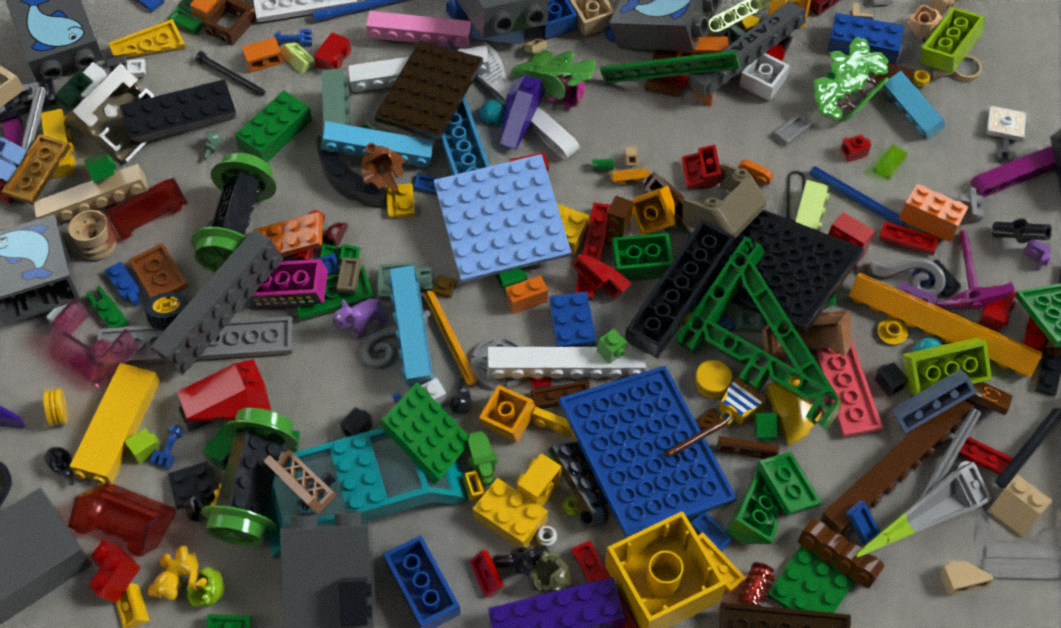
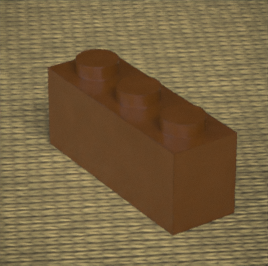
(618, 219)

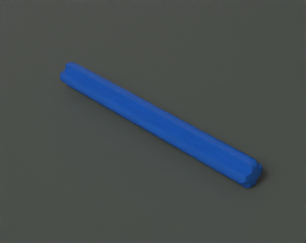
(856, 196)

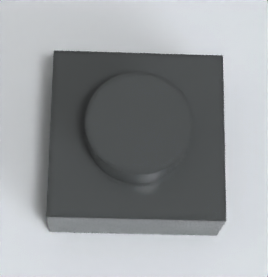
(116, 61)

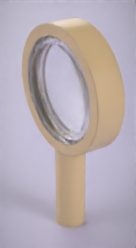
(967, 71)

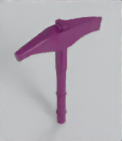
(975, 296)

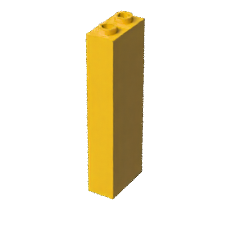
(113, 423)

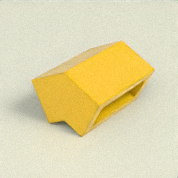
(748, 23)
(468, 479)

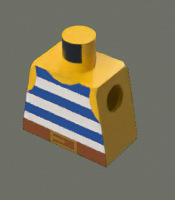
(740, 403)

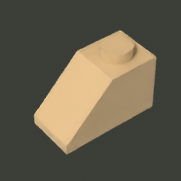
(963, 577)

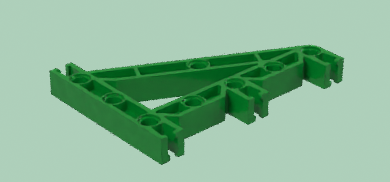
(813, 384)

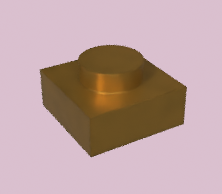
(444, 286)

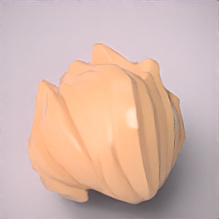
(924, 21)

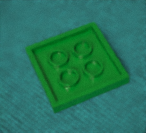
(810, 584)

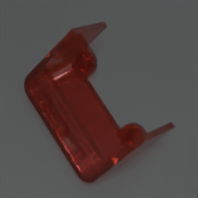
(145, 207)

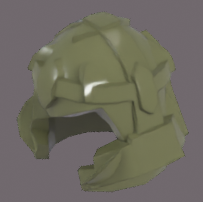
(550, 573)

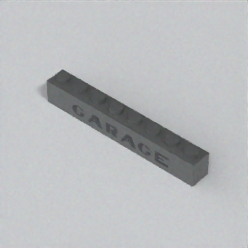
(752, 46)

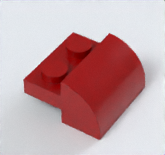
(702, 168)

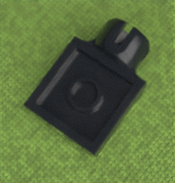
(192, 489)

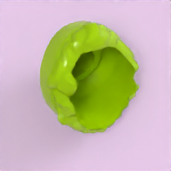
(210, 592)

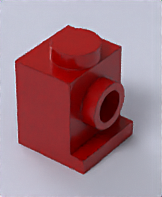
(855, 147)

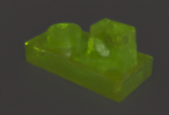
(890, 162)

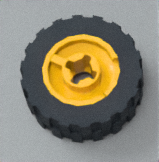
(164, 308)

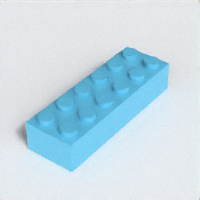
(410, 326)

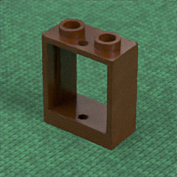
(243, 10)

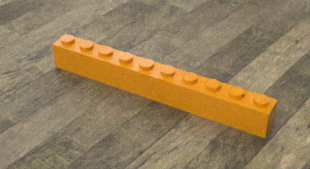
(942, 323)

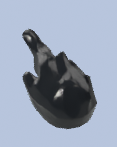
(462, 403)
(59, 461)

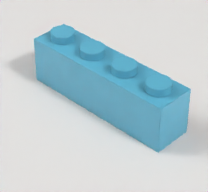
(914, 105)

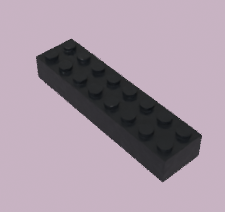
(679, 289)

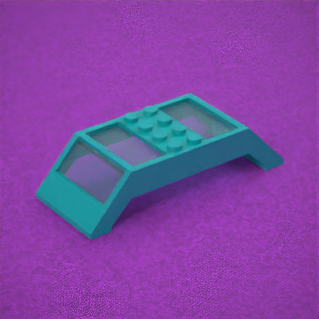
(369, 477)

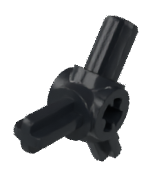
(520, 559)

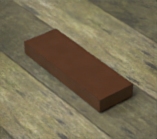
(549, 396)
(746, 448)

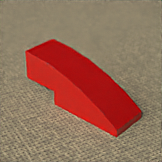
(601, 275)

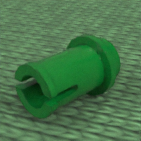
(605, 164)

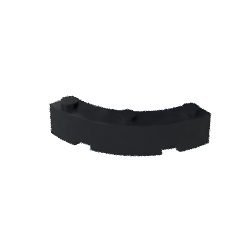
(348, 182)

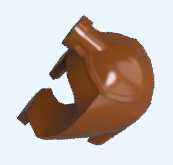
(379, 164)

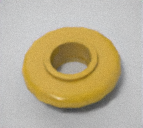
(890, 338)

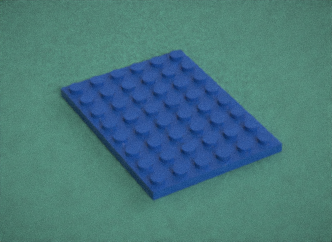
(625, 437)

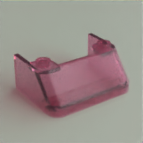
(92, 363)

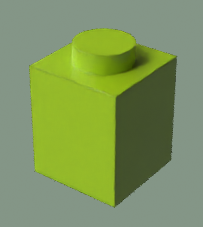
(142, 445)

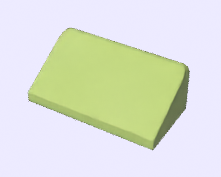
(297, 57)

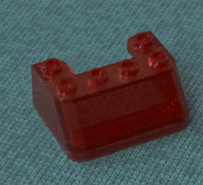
(122, 514)

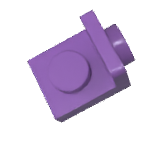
(1038, 251)

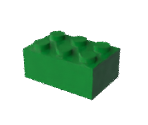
(642, 255)

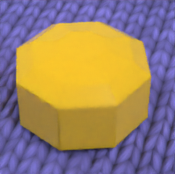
(921, 78)

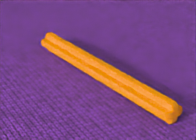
(450, 338)

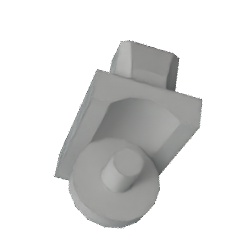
(973, 201)

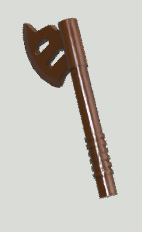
(708, 430)

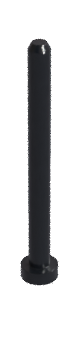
(201, 58)

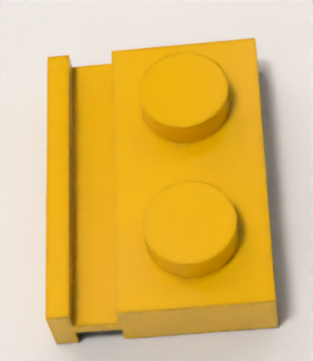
(401, 201)

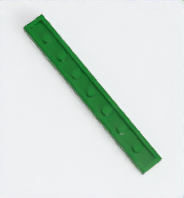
(670, 67)

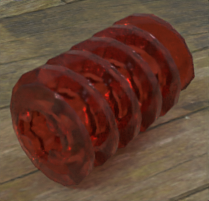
(755, 584)

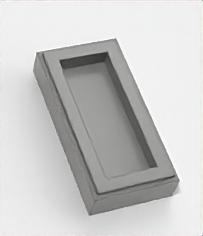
(792, 130)

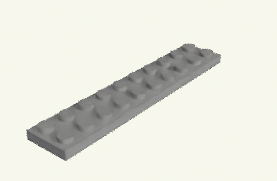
(236, 339)

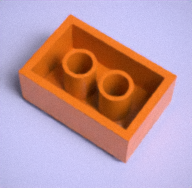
(933, 212)

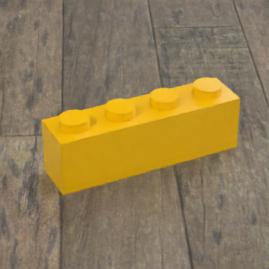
(57, 128)

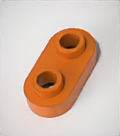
(759, 173)

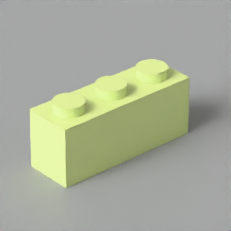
(811, 205)

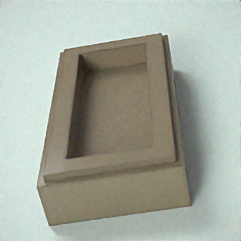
(348, 275)

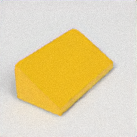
(132, 607)

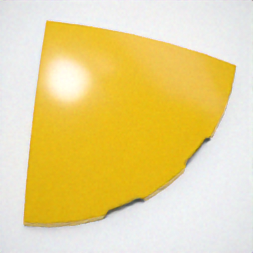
(790, 413)

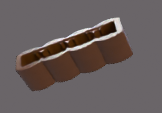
(836, 550)

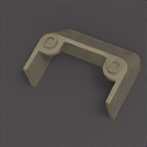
(735, 210)

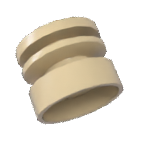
(92, 235)

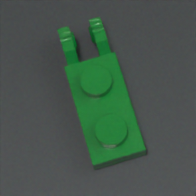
(107, 310)

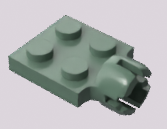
(424, 276)

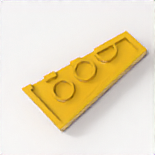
(148, 41)

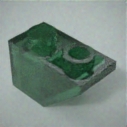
(70, 93)

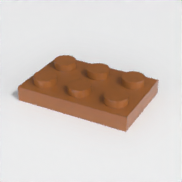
(158, 271)

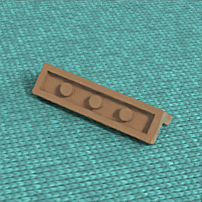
(294, 483)

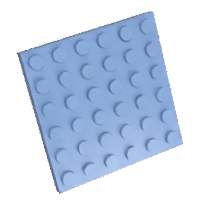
(502, 218)

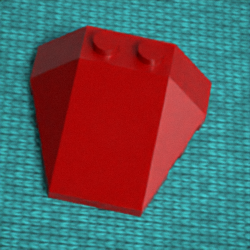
(225, 393)

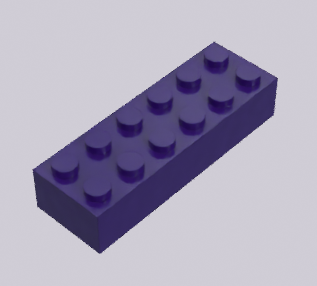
(575, 607)

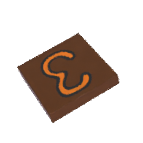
(991, 398)

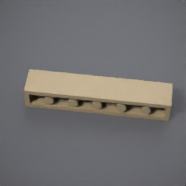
(93, 195)

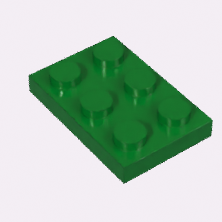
(788, 483)

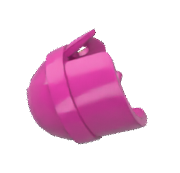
(572, 94)

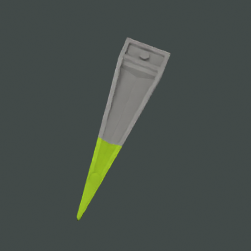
(953, 496)

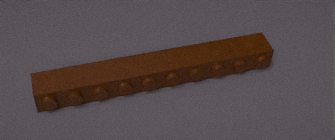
(896, 465)

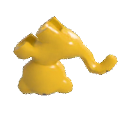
(169, 582)

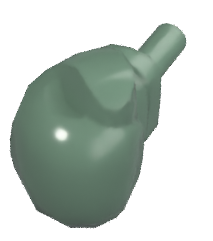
(213, 141)

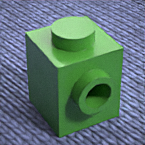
(611, 346)

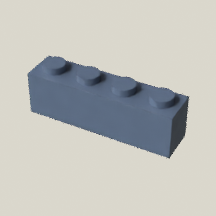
(933, 400)

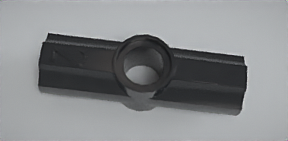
(1021, 230)

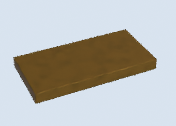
(36, 169)

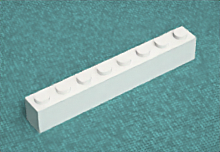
(384, 73)
(561, 362)

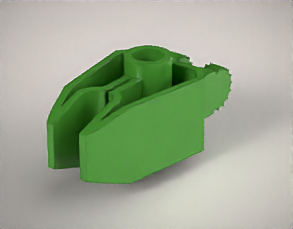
(482, 457)

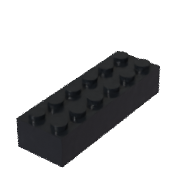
(177, 112)

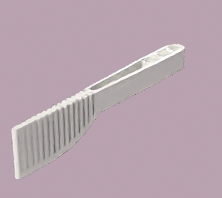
(541, 124)

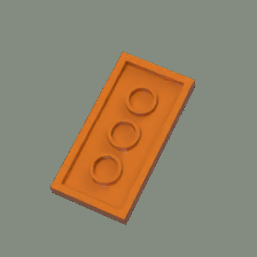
(295, 234)

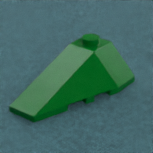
(755, 515)

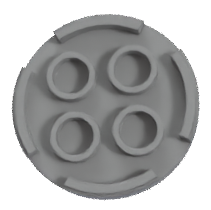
(479, 364)

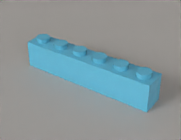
(354, 139)

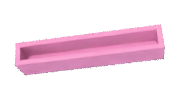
(415, 28)

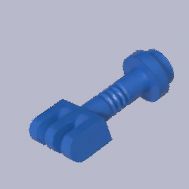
(304, 38)
(175, 431)

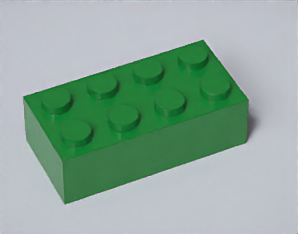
(274, 126)

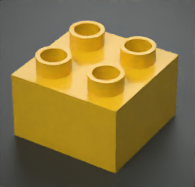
(665, 573)

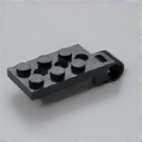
(589, 507)

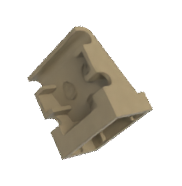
(100, 114)

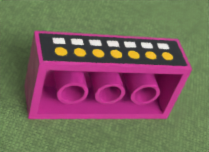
(292, 284)

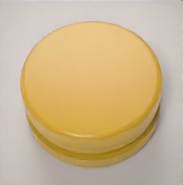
(713, 379)
(55, 407)

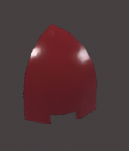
(334, 233)

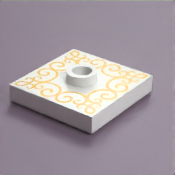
(1006, 123)

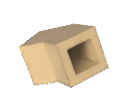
(631, 155)

